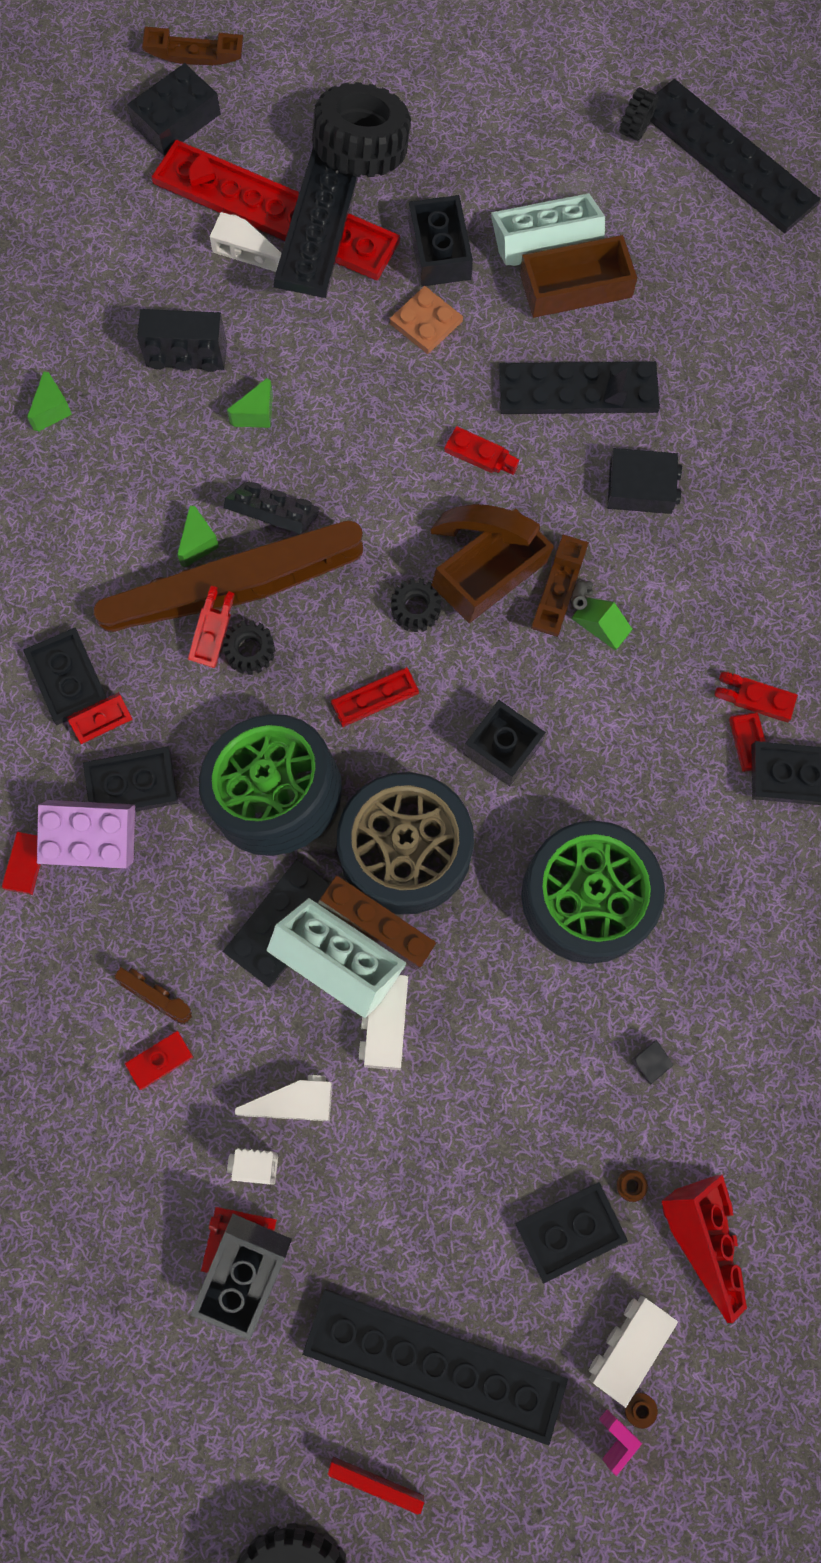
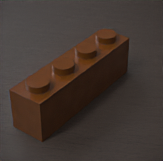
(377, 922)

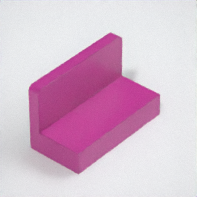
(623, 1448)

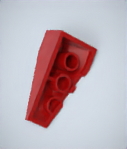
(701, 1228)

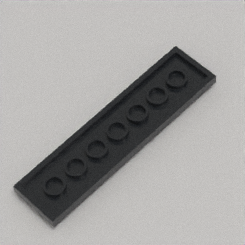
(732, 157)
(315, 230)
(436, 1366)

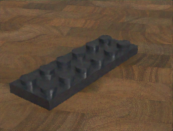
(575, 387)

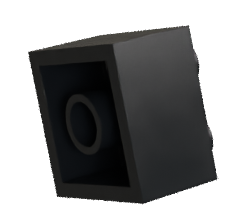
(504, 742)

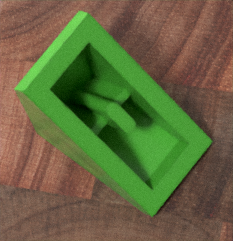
(48, 404)
(253, 408)
(196, 539)
(603, 621)

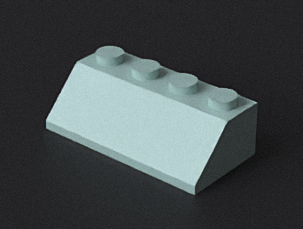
(547, 226)
(335, 957)

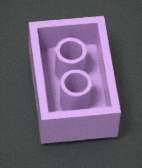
(85, 834)

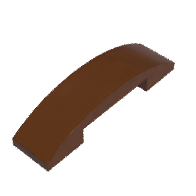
(192, 50)
(486, 518)
(560, 585)

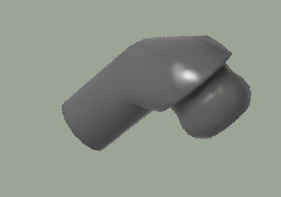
(580, 590)

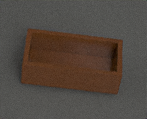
(578, 276)
(488, 571)

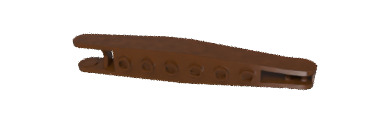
(248, 574)

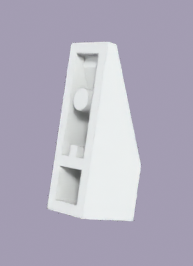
(241, 241)
(299, 1100)

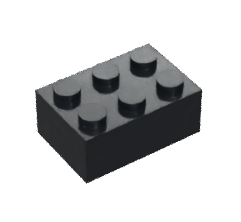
(174, 108)
(440, 240)
(182, 339)
(241, 1277)

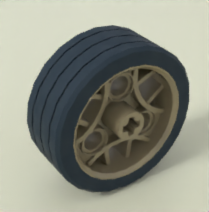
(447, 814)

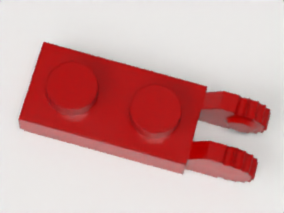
(211, 630)
(757, 697)

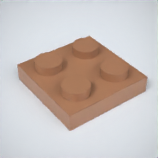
(426, 320)

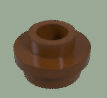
(642, 1185)
(651, 1415)

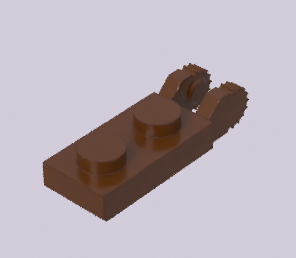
(155, 996)

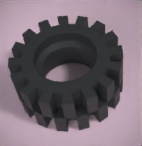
(638, 114)
(411, 590)
(245, 632)

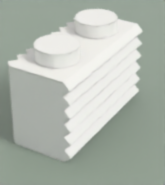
(253, 1166)

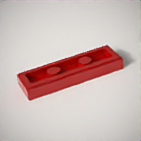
(374, 697)
(376, 1485)

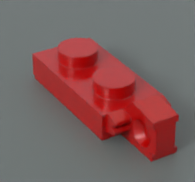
(480, 452)

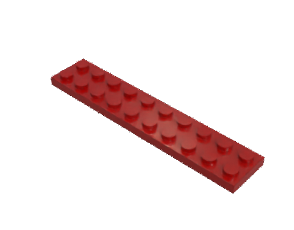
(269, 206)

